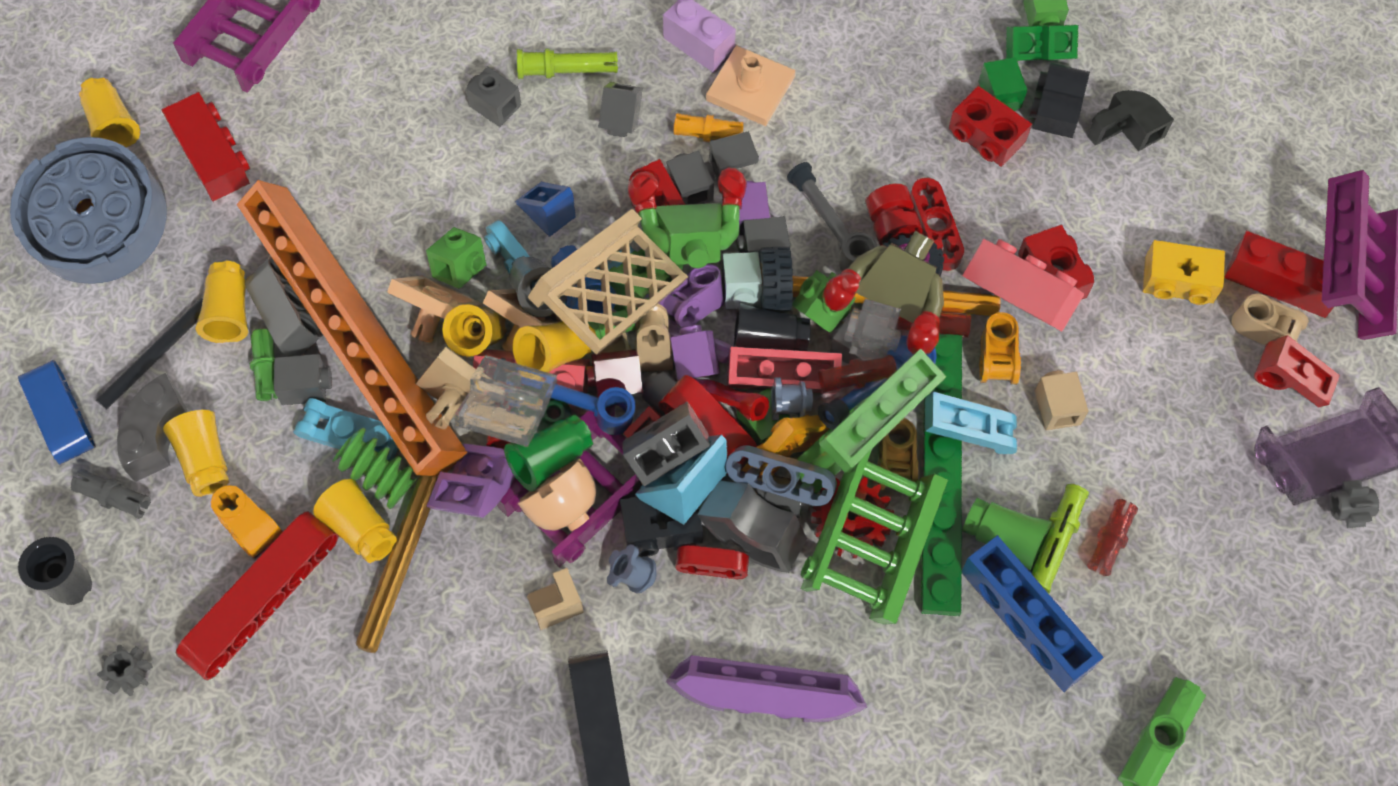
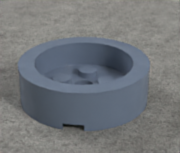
(107, 237)

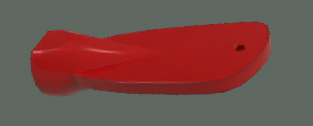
(750, 405)

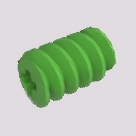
(375, 468)

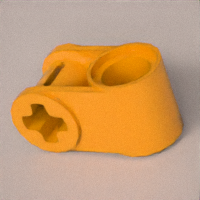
(1000, 356)
(247, 523)

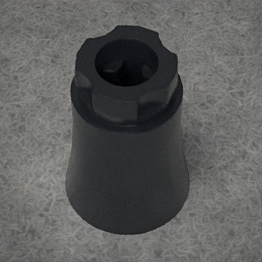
(770, 330)
(55, 570)

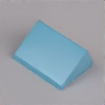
(688, 484)

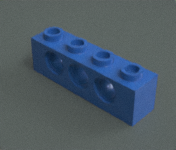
(1031, 614)

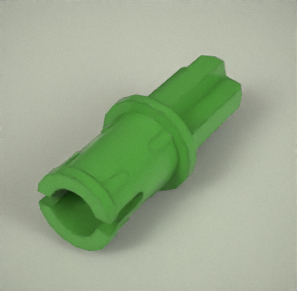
(263, 364)

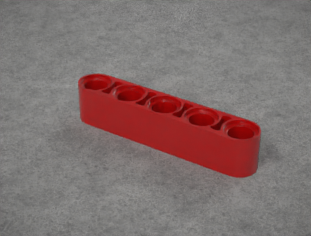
(255, 595)

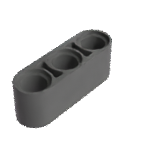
(282, 310)

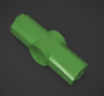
(1172, 716)

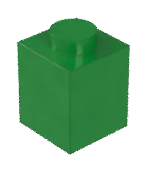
(1004, 82)

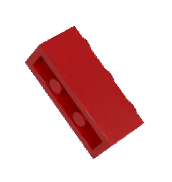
(207, 145)
(1278, 272)

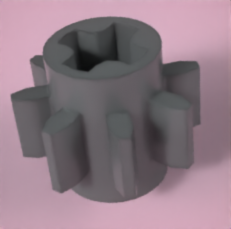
(1354, 504)
(133, 675)

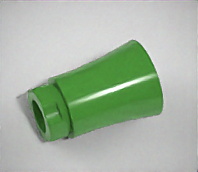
(1019, 531)

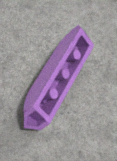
(766, 689)

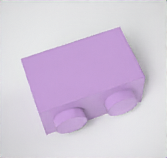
(699, 33)

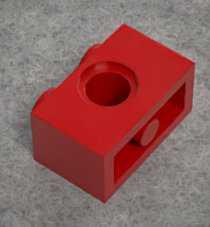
(1059, 248)

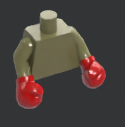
(897, 280)

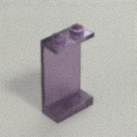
(1333, 451)

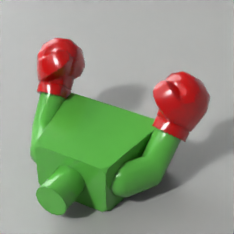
(693, 231)

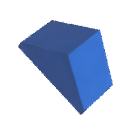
(549, 206)

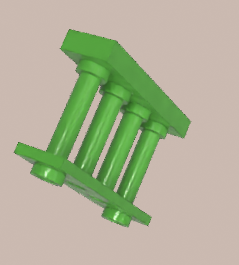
(874, 417)
(897, 564)

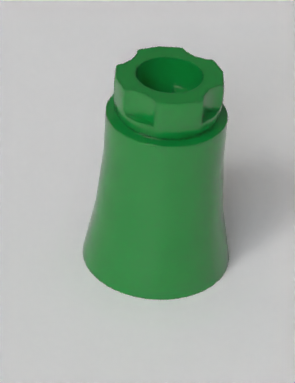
(548, 451)

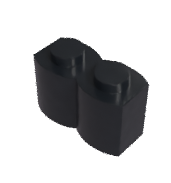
(1060, 100)

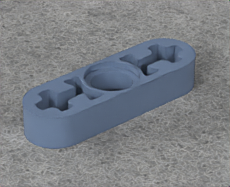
(766, 483)

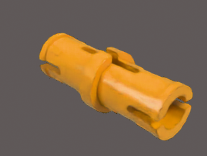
(706, 127)

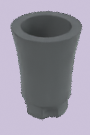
(523, 278)

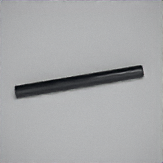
(150, 356)

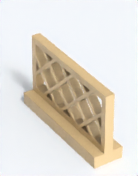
(584, 264)

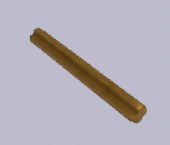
(396, 566)

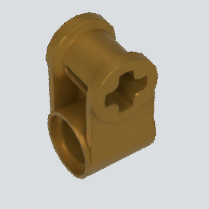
(903, 457)

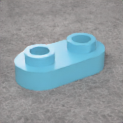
(501, 240)

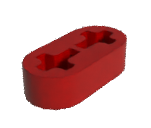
(712, 562)

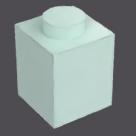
(742, 279)

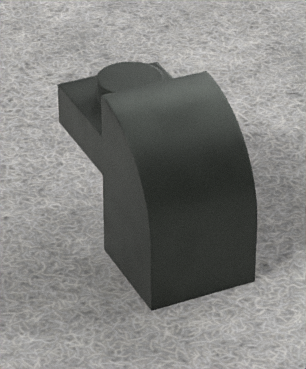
(1134, 114)

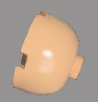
(561, 499)

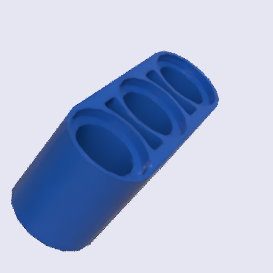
(56, 412)

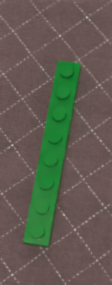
(943, 456)

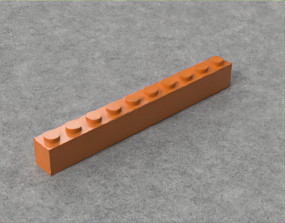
(350, 328)

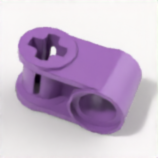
(696, 296)

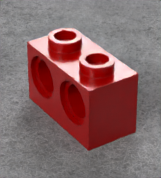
(992, 122)

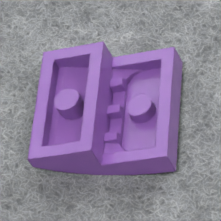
(475, 484)

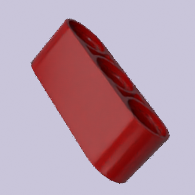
(710, 413)

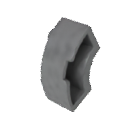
(140, 435)
(751, 523)

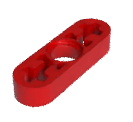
(941, 210)

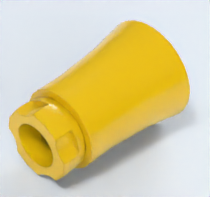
(107, 113)
(223, 304)
(464, 332)
(548, 346)
(198, 450)
(355, 520)

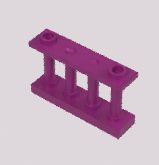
(215, 19)
(1361, 256)
(572, 546)

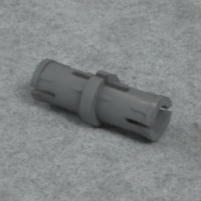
(110, 493)

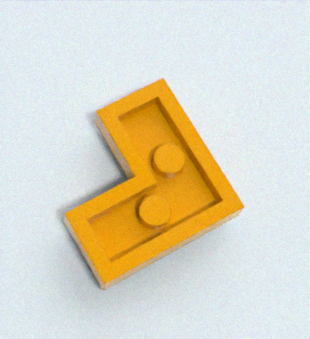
(791, 436)

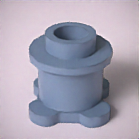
(790, 399)
(631, 569)

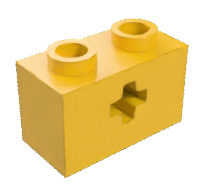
(1183, 272)

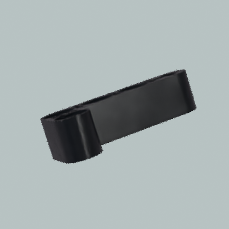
(598, 719)

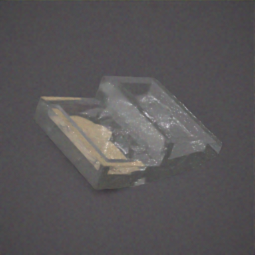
(506, 400)

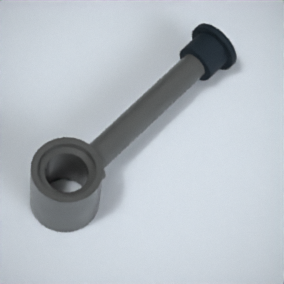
(851, 243)

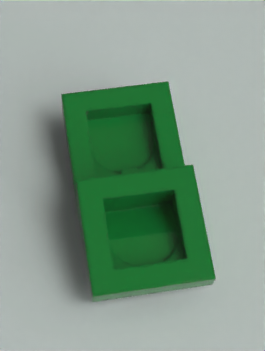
(1042, 42)

